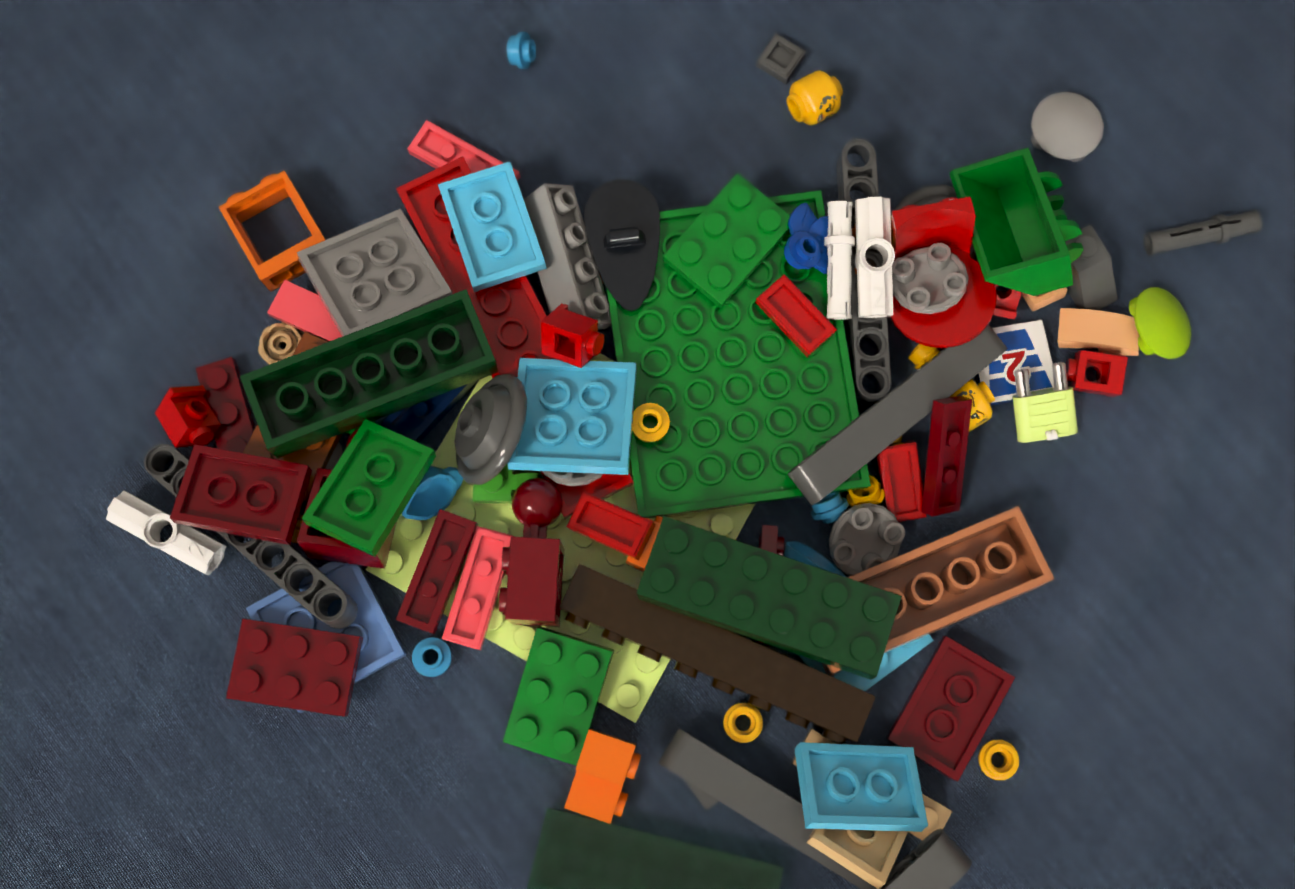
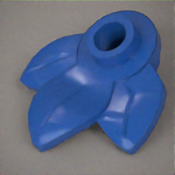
(806, 244)

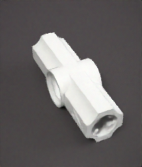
(874, 232)
(148, 521)

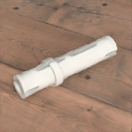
(839, 252)

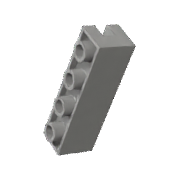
(570, 265)

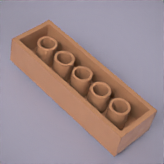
(958, 576)

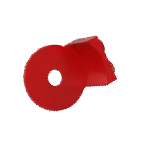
(953, 224)

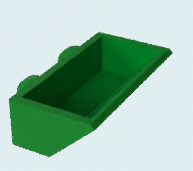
(1017, 226)

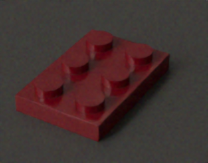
(241, 494)
(294, 667)
(950, 708)

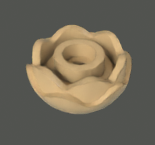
(273, 337)

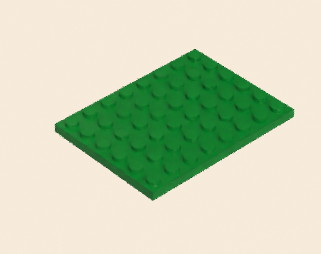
(732, 384)

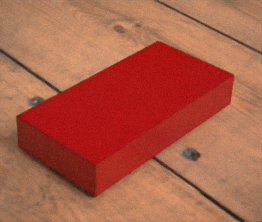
(795, 315)
(901, 480)
(611, 525)

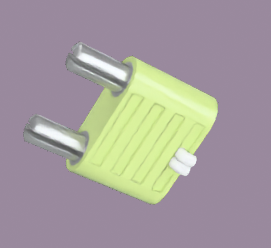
(1044, 412)

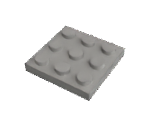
(373, 273)

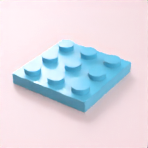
(576, 417)

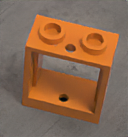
(247, 204)

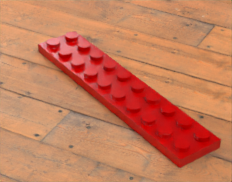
(506, 311)

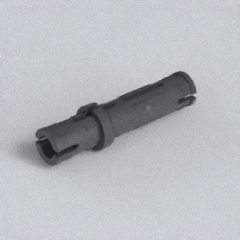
(1216, 230)

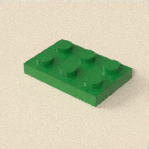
(728, 240)
(369, 487)
(558, 695)

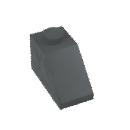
(1092, 273)

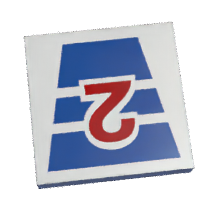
(1026, 350)

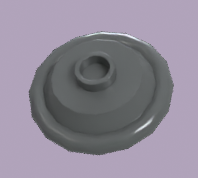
(490, 429)

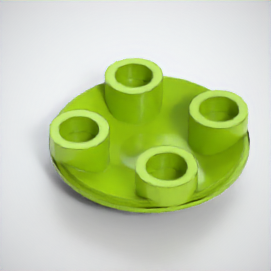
(1160, 323)

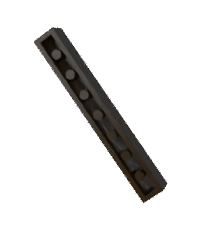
(719, 654)

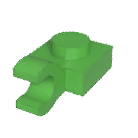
(501, 487)

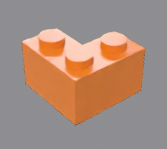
(601, 775)

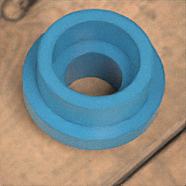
(521, 50)
(829, 508)
(444, 657)

